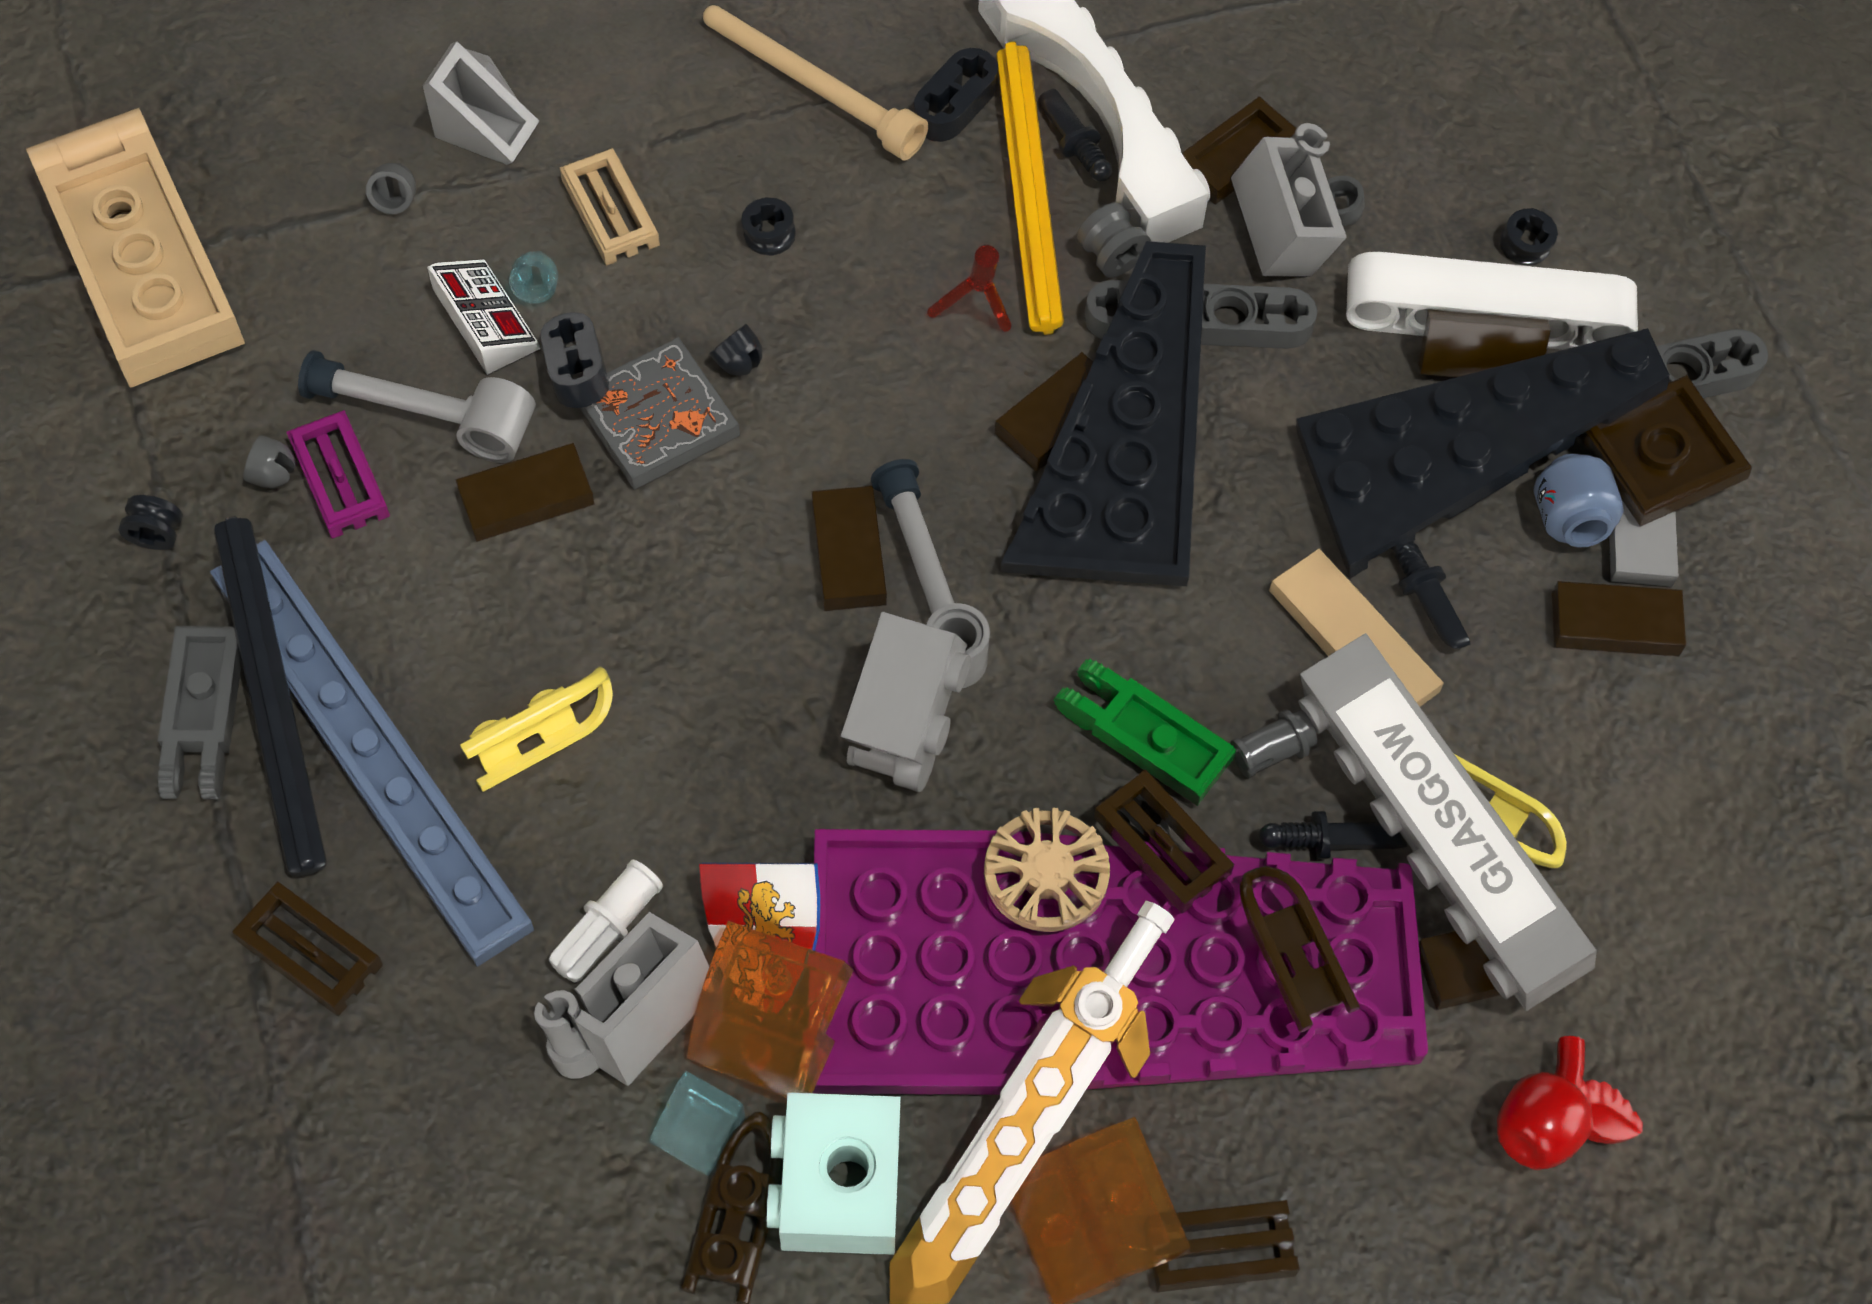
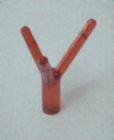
(981, 280)

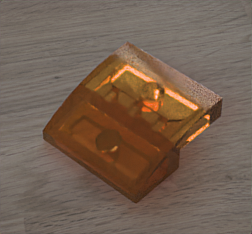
(767, 1011)
(1097, 1214)

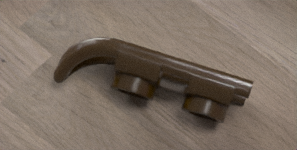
(1284, 934)
(740, 1193)

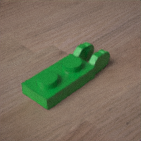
(1148, 731)

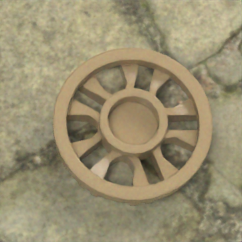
(1047, 870)

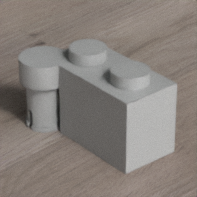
(1289, 203)
(904, 699)
(631, 1003)

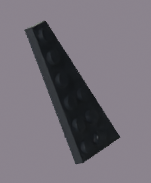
(1451, 443)
(1125, 459)

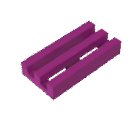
(355, 512)

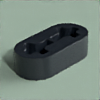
(963, 100)
(582, 357)

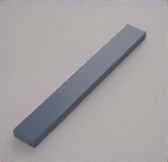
(389, 774)

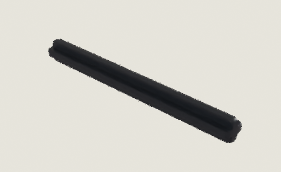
(270, 697)

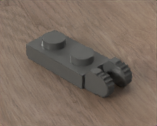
(199, 707)

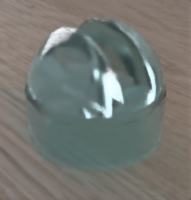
(522, 278)

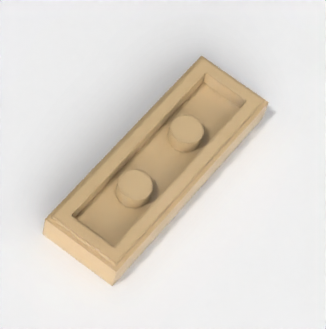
(1338, 614)

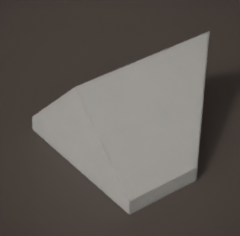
(476, 106)

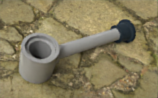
(489, 420)
(900, 492)

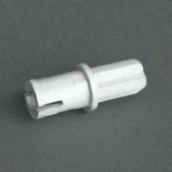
(605, 921)

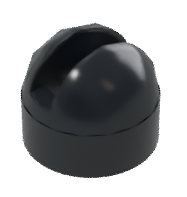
(739, 352)

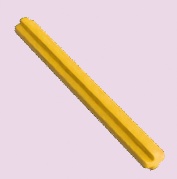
(1029, 189)

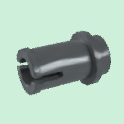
(1273, 743)

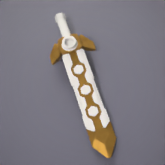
(1030, 1110)

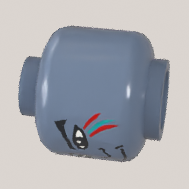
(1578, 500)

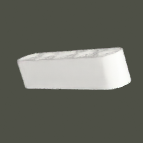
(1397, 290)

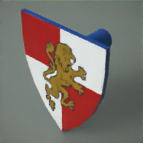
(763, 897)

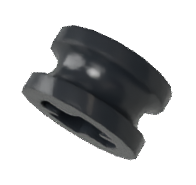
(1533, 221)
(769, 242)
(150, 522)

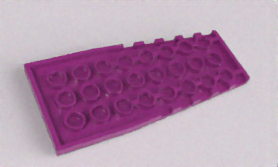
(946, 969)

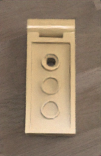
(135, 247)

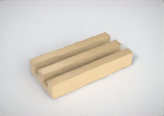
(624, 240)

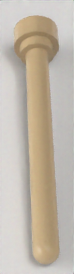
(900, 131)

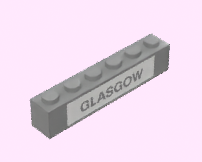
(1447, 824)

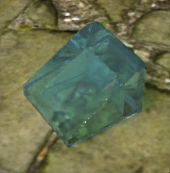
(697, 1123)

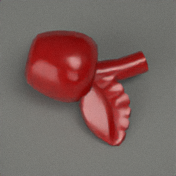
(1554, 1114)

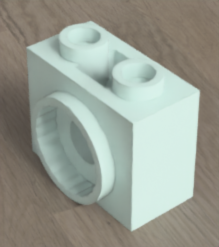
(813, 1139)

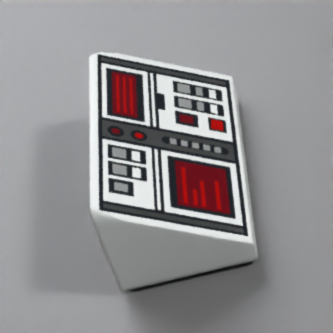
(482, 312)

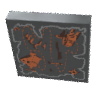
(660, 414)

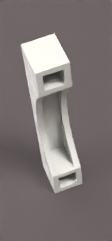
(1153, 175)

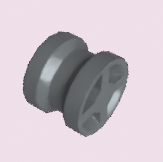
(1112, 239)

